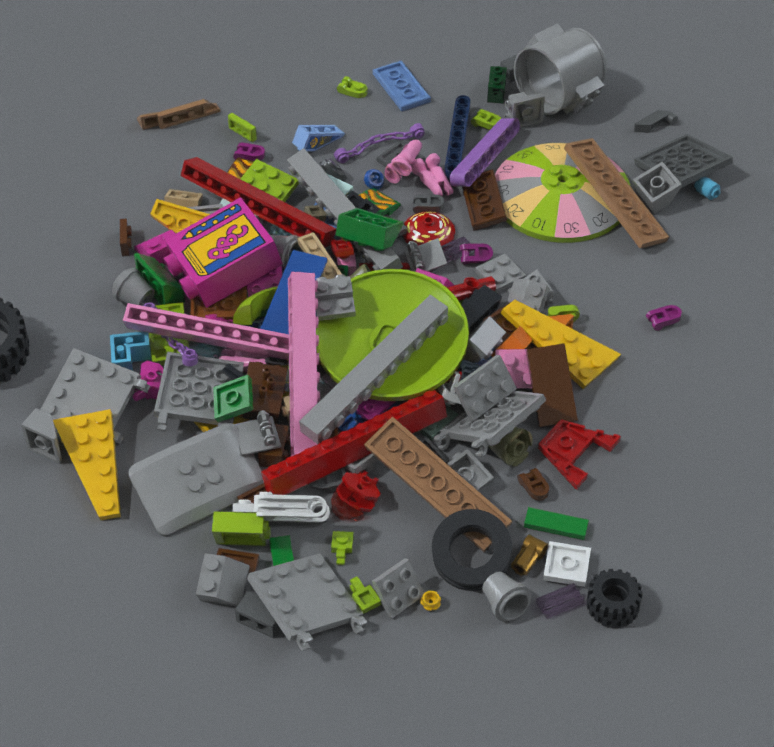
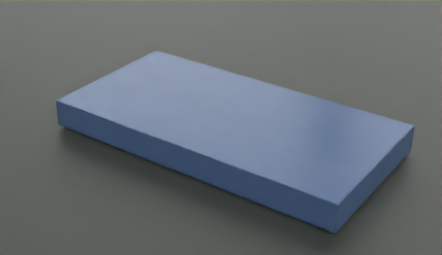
(401, 86)

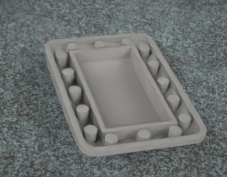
(194, 479)

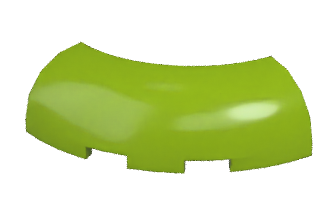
(252, 306)

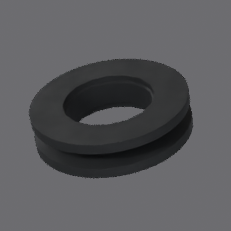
(471, 521)

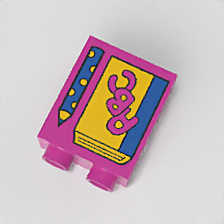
(221, 253)

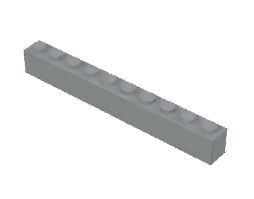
(335, 203)
(373, 370)

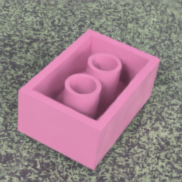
(517, 366)

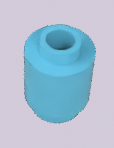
(707, 188)

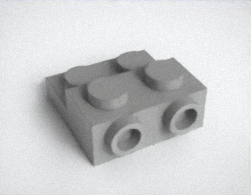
(525, 108)
(335, 298)
(471, 469)

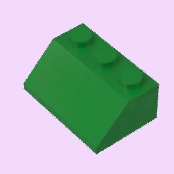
(368, 228)
(165, 286)

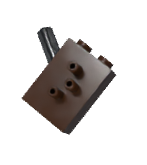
(267, 387)

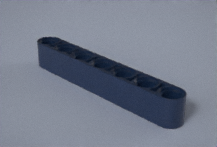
(457, 134)

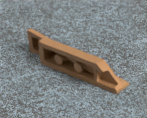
(178, 114)

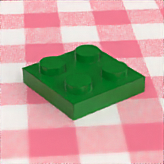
(233, 398)

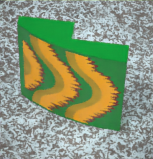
(385, 203)

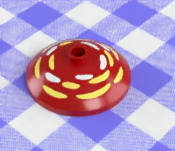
(429, 226)

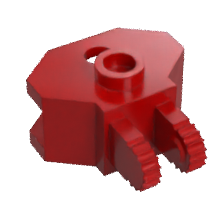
(359, 491)

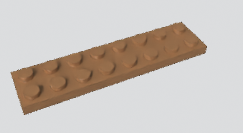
(616, 193)
(430, 476)

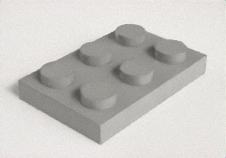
(484, 387)

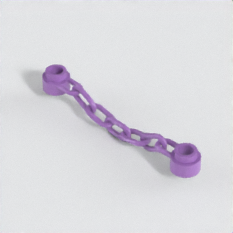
(342, 155)
(189, 356)

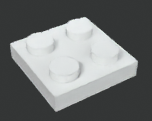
(567, 564)

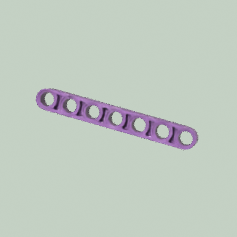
(484, 152)

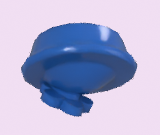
(374, 179)

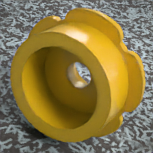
(430, 596)

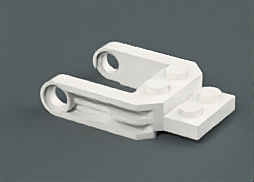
(285, 507)

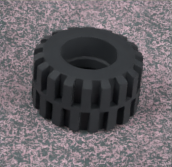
(616, 584)

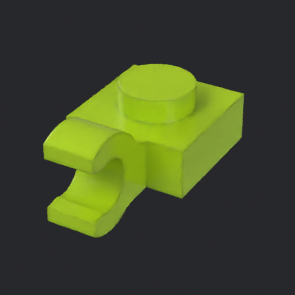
(341, 544)
(364, 596)

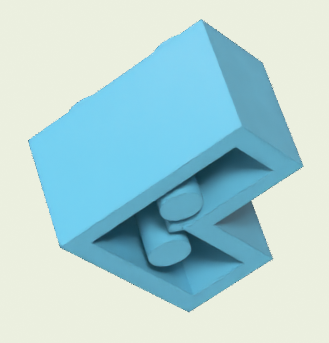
(130, 348)

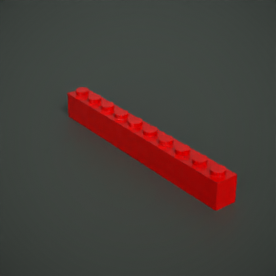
(258, 201)
(349, 445)

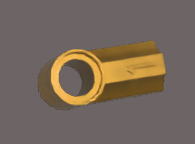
(531, 551)

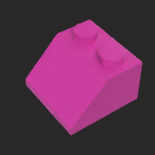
(155, 247)

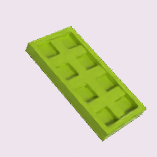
(158, 344)

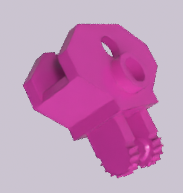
(149, 373)

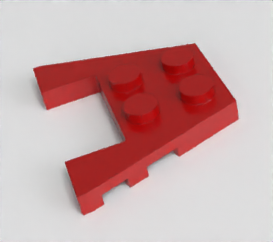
(568, 442)

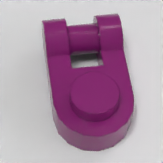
(249, 152)
(482, 253)
(670, 315)

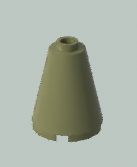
(513, 447)

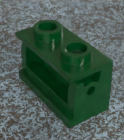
(496, 84)

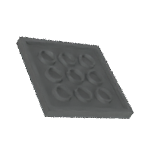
(686, 159)

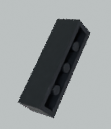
(480, 305)

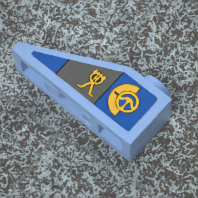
(316, 136)

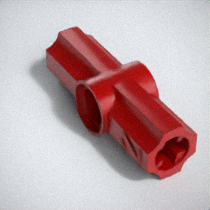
(469, 285)

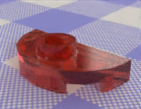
(343, 510)

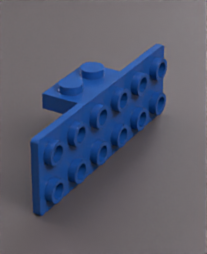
(277, 314)

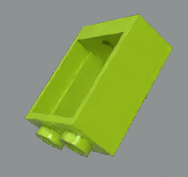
(240, 528)

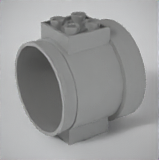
(563, 66)

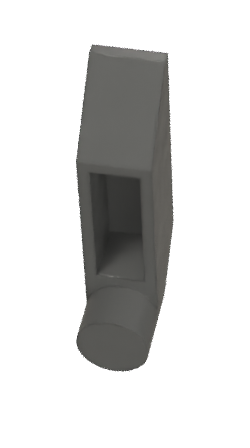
(654, 121)

